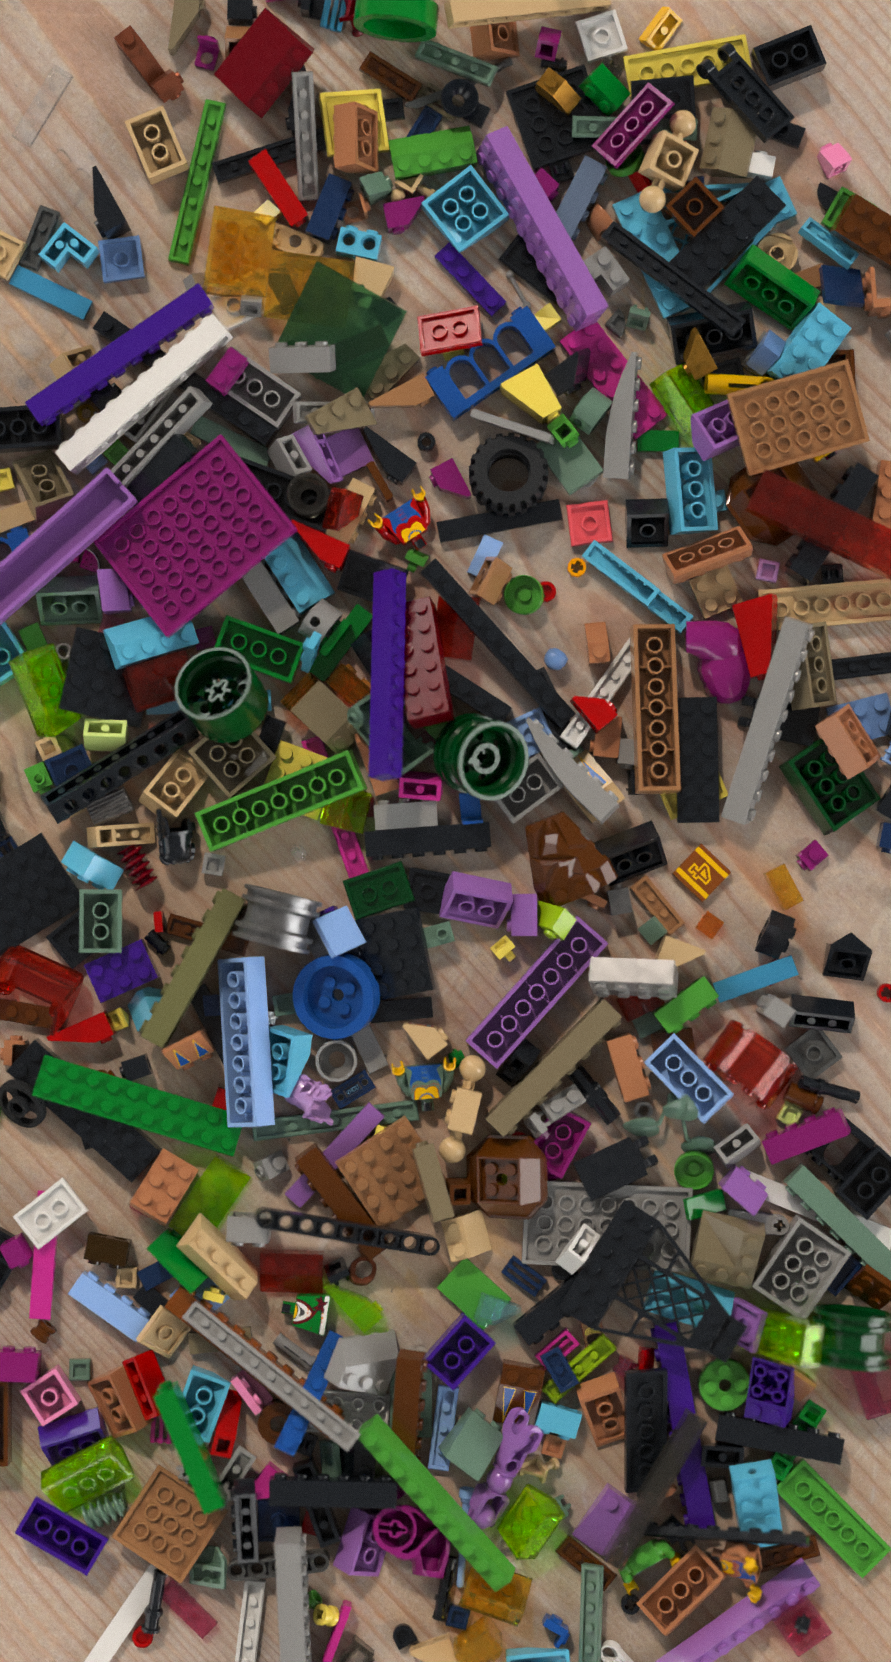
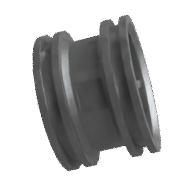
(277, 919)

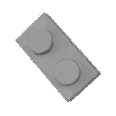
(562, 1103)

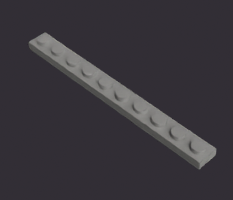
(271, 1376)

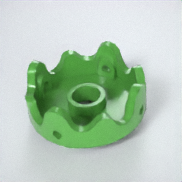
(709, 1381)

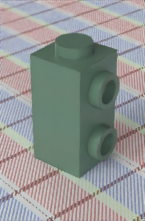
(438, 934)

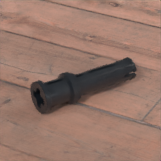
(153, 1610)

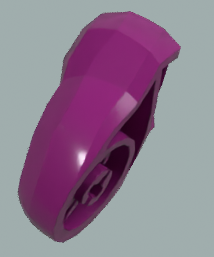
(721, 659)
(412, 1537)

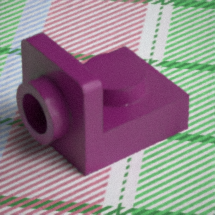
(811, 856)

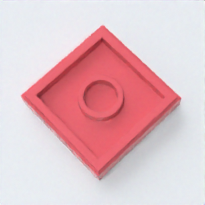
(589, 523)

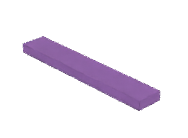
(345, 1142)

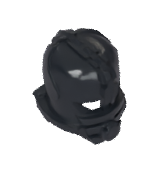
(175, 842)

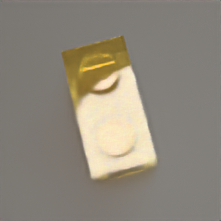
(783, 887)

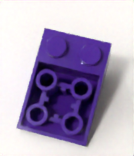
(770, 1392)

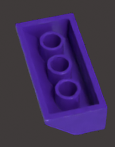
(61, 1535)

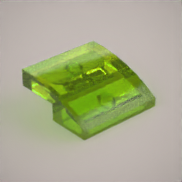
(348, 813)

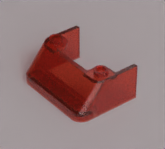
(41, 979)

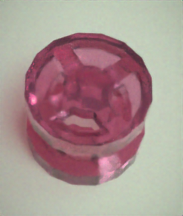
(624, 1364)

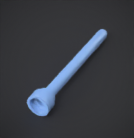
(465, 1494)

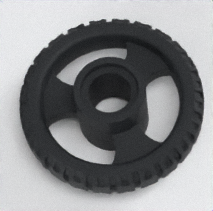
(21, 1103)

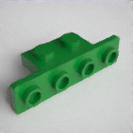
(338, 644)

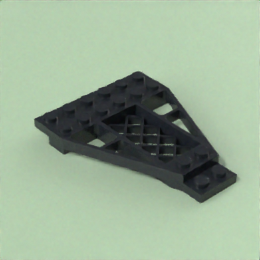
(612, 1264)

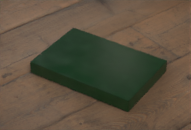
(378, 890)

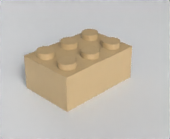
(157, 145)

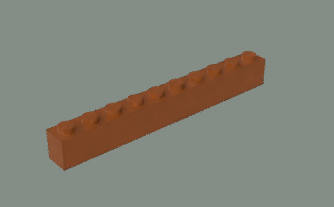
(182, 1301)

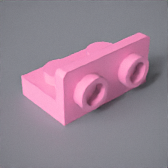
(251, 1391)

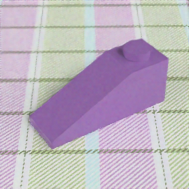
(318, 454)

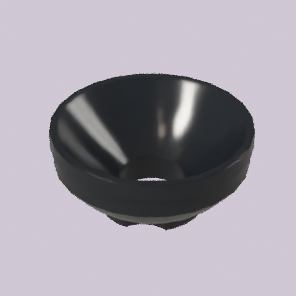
(466, 90)

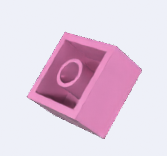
(50, 1395)

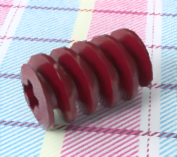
(137, 865)

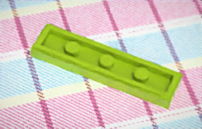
(583, 1364)

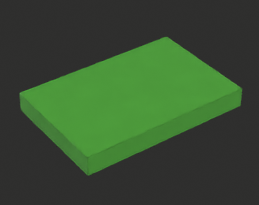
(465, 1286)

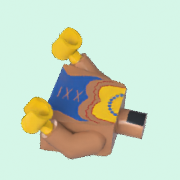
(741, 1562)

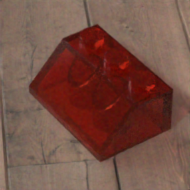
(455, 635)
(154, 680)
(291, 1271)

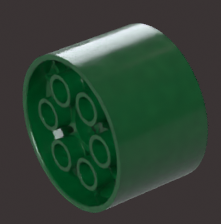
(200, 681)

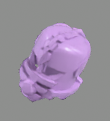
(310, 1098)

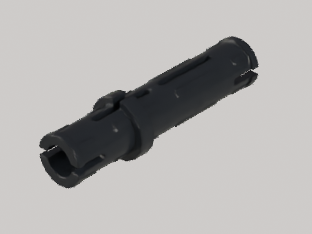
(820, 1087)
(443, 1597)

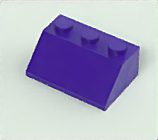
(71, 1434)

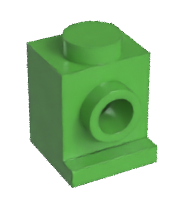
(560, 425)

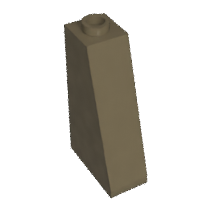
(432, 1182)

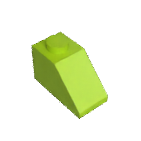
(554, 920)

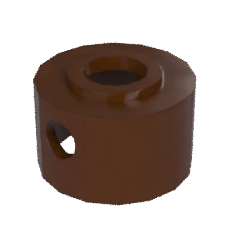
(269, 1411)

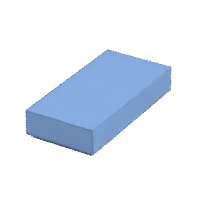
(488, 548)

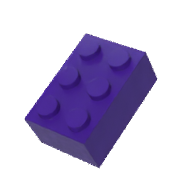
(122, 971)
(458, 1351)

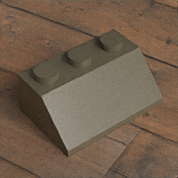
(727, 145)

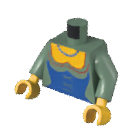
(425, 1081)

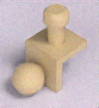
(410, 188)
(535, 1466)

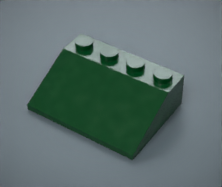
(825, 790)

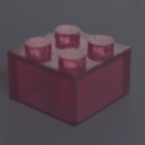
(816, 1632)

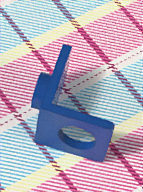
(470, 809)

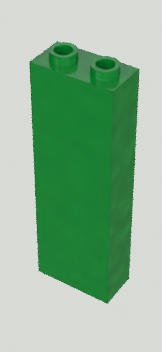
(190, 1446)

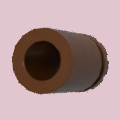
(803, 1098)

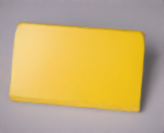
(660, 29)

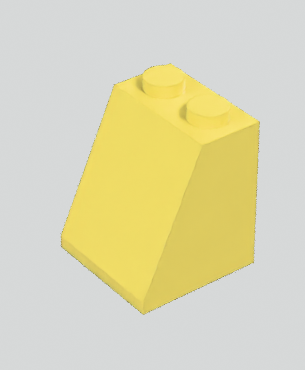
(532, 394)

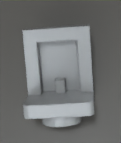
(271, 1166)

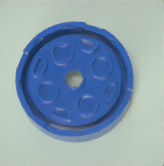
(316, 1001)

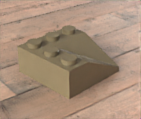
(233, 763)
(727, 1249)

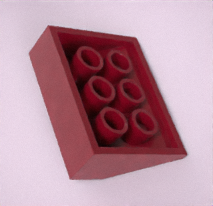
(263, 62)

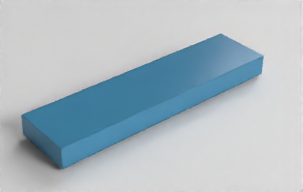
(50, 292)
(755, 978)

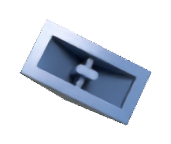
(766, 353)

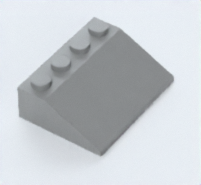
(800, 1268)

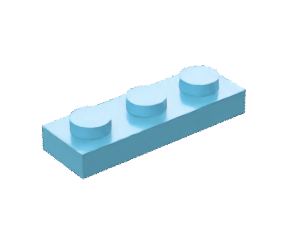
(827, 243)

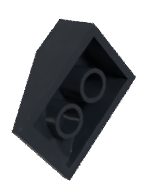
(109, 217)

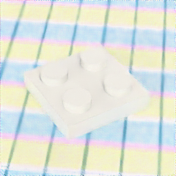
(601, 36)

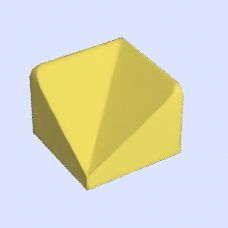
(548, 317)

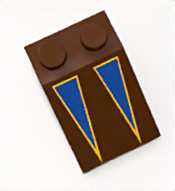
(518, 1387)

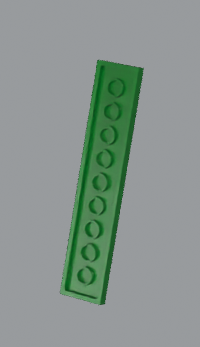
(135, 1105)

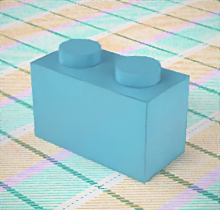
(558, 1419)

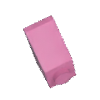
(833, 159)

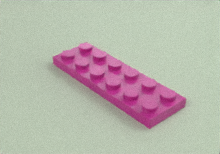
(605, 371)

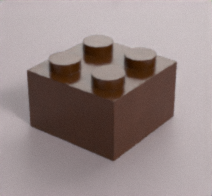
(693, 207)

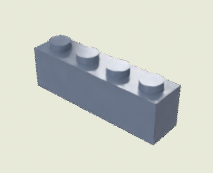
(580, 195)

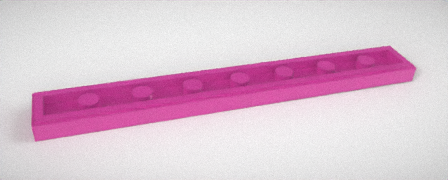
(346, 840)

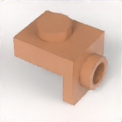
(595, 901)
(7, 1053)

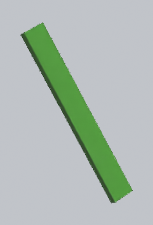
(197, 182)

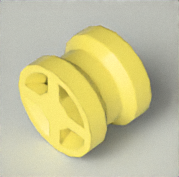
(326, 1615)

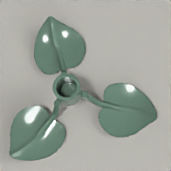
(675, 1109)

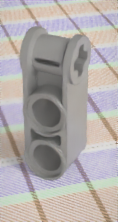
(763, 1217)

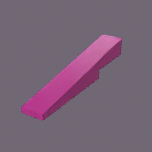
(43, 1279)

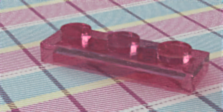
(188, 1608)

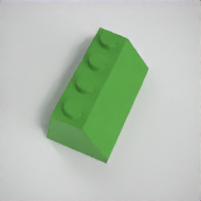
(433, 153)

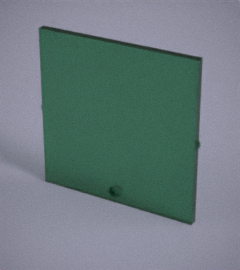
(352, 319)

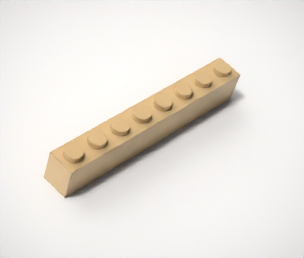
(485, 12)

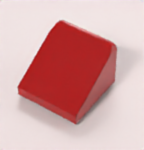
(646, 1358)

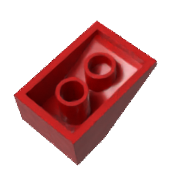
(328, 550)

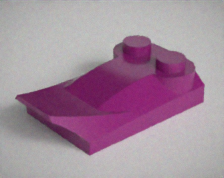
(562, 1142)

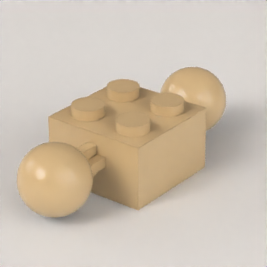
(668, 161)
(464, 1109)

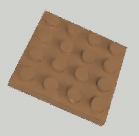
(385, 1173)
(168, 1525)

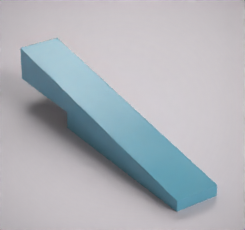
(637, 586)

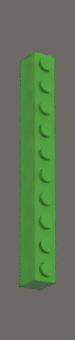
(436, 1503)

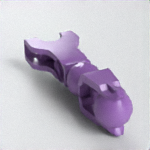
(508, 1461)

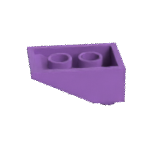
(602, 1518)

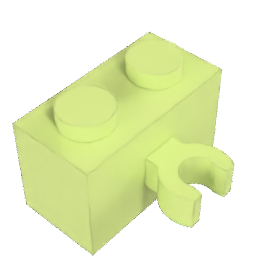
(105, 734)

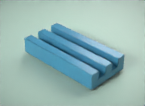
(342, 7)

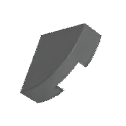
(616, 323)

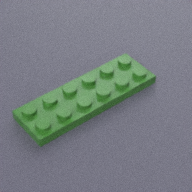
(832, 1518)

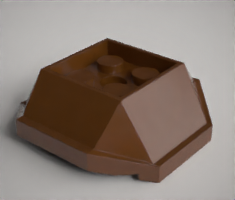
(739, 493)
(526, 1173)

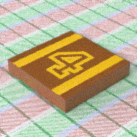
(701, 872)

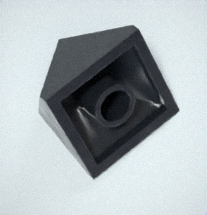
(847, 958)

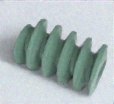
(105, 1512)

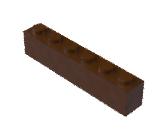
(335, 1194)
(408, 1398)

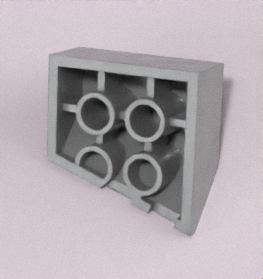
(364, 1362)

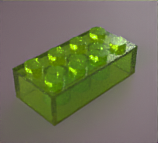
(791, 1339)

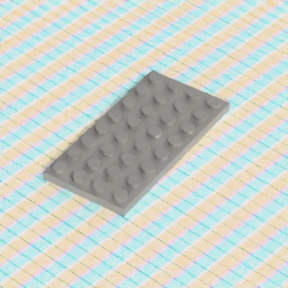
(570, 1208)

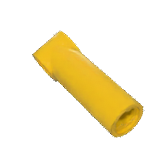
(719, 383)

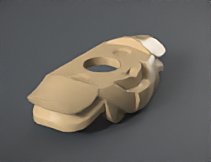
(308, 244)

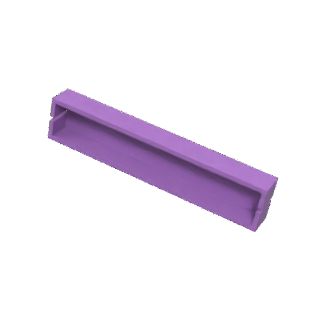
(541, 229)
(61, 540)

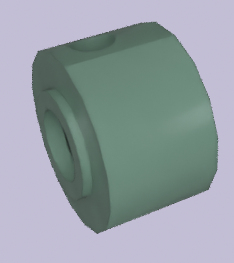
(590, 410)

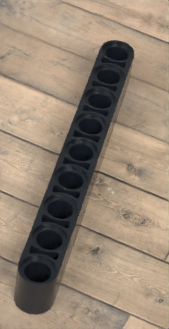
(355, 1237)

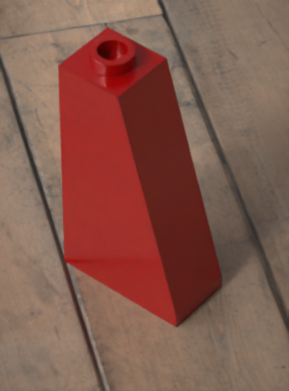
(278, 189)
(758, 632)

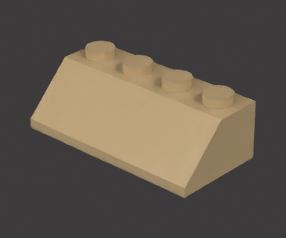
(219, 1259)

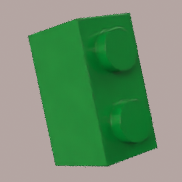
(604, 89)

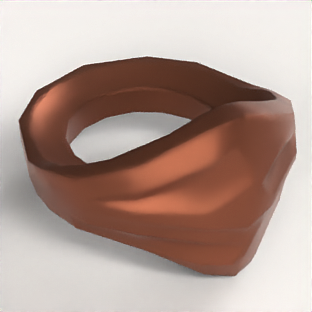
(366, 1280)

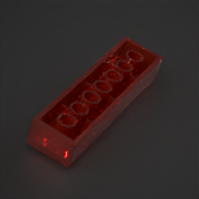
(822, 522)

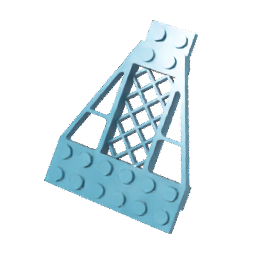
(655, 233)

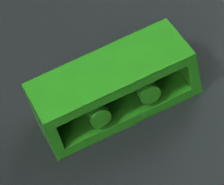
(686, 1005)

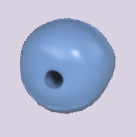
(555, 659)

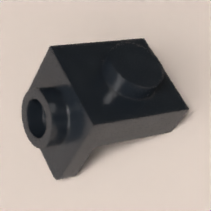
(311, 8)

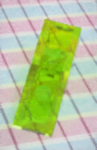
(358, 1307)

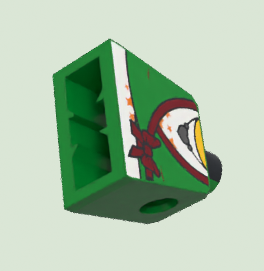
(309, 1311)

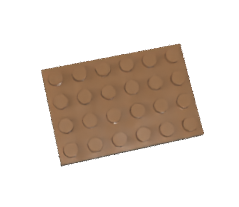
(797, 417)

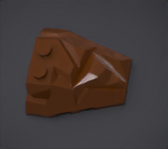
(564, 861)

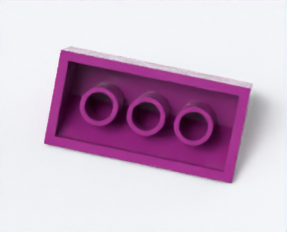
(20, 1364)

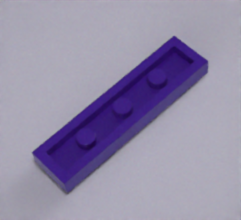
(470, 279)

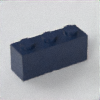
(330, 209)

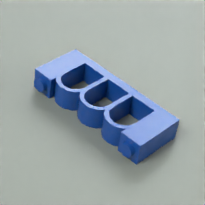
(532, 334)

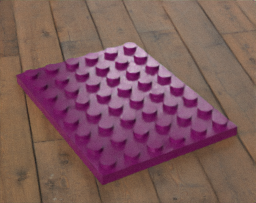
(195, 536)

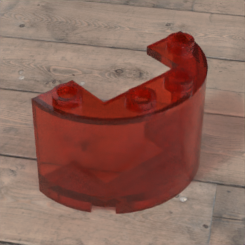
(751, 1063)

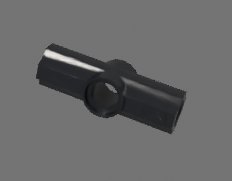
(594, 1095)

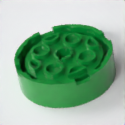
(397, 19)

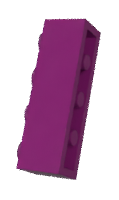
(806, 1135)

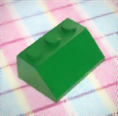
(175, 1261)

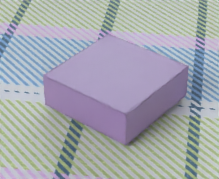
(767, 570)

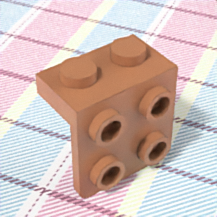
(874, 306)

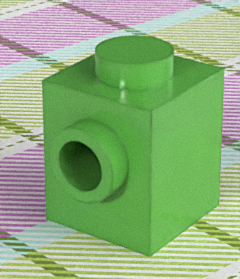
(39, 778)

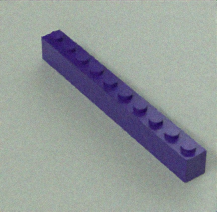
(119, 355)
(387, 675)
(679, 1397)

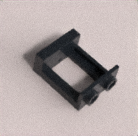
(841, 1169)

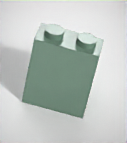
(472, 1443)

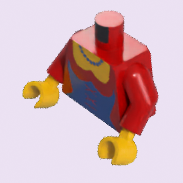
(406, 522)

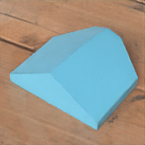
(142, 1003)

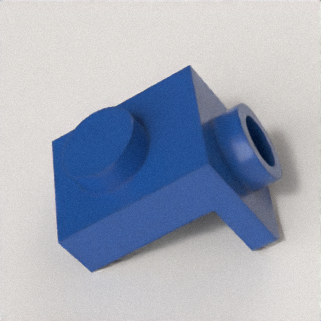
(555, 1624)

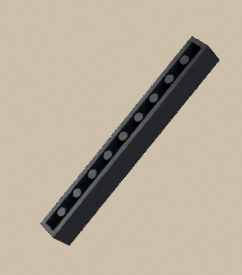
(224, 407)

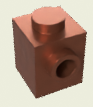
(168, 85)

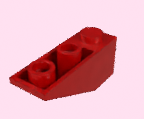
(226, 1426)

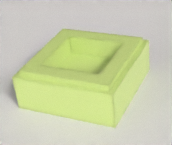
(789, 1113)

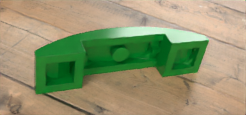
(808, 1416)

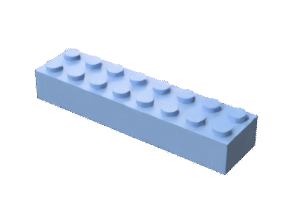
(246, 1042)

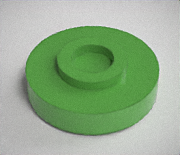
(629, 165)
(524, 595)
(694, 1169)

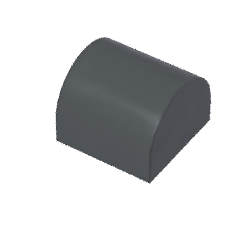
(718, 1489)

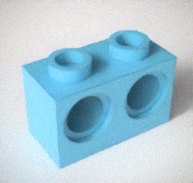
(357, 249)

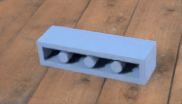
(110, 1305)

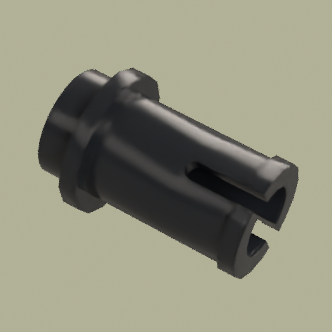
(559, 65)
(631, 782)
(157, 942)

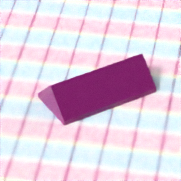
(632, 125)

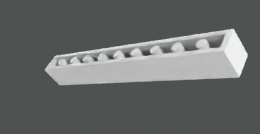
(143, 394)

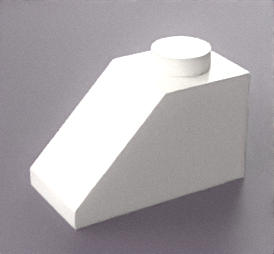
(578, 1249)

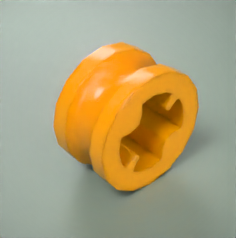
(573, 562)

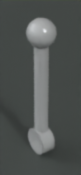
(510, 274)

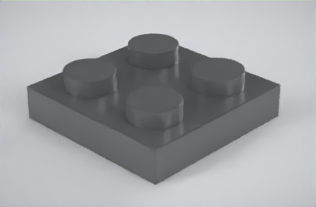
(813, 1053)

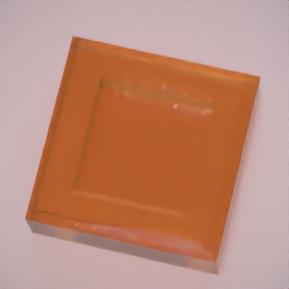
(709, 925)

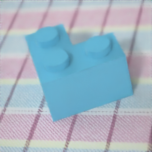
(68, 244)
(91, 867)

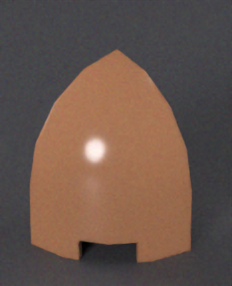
(598, 221)

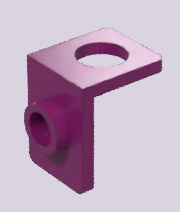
(210, 45)

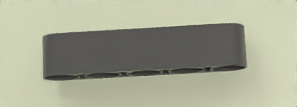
(269, 1570)

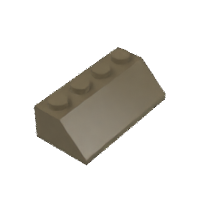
(816, 680)

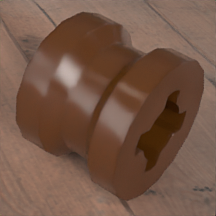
(43, 1330)

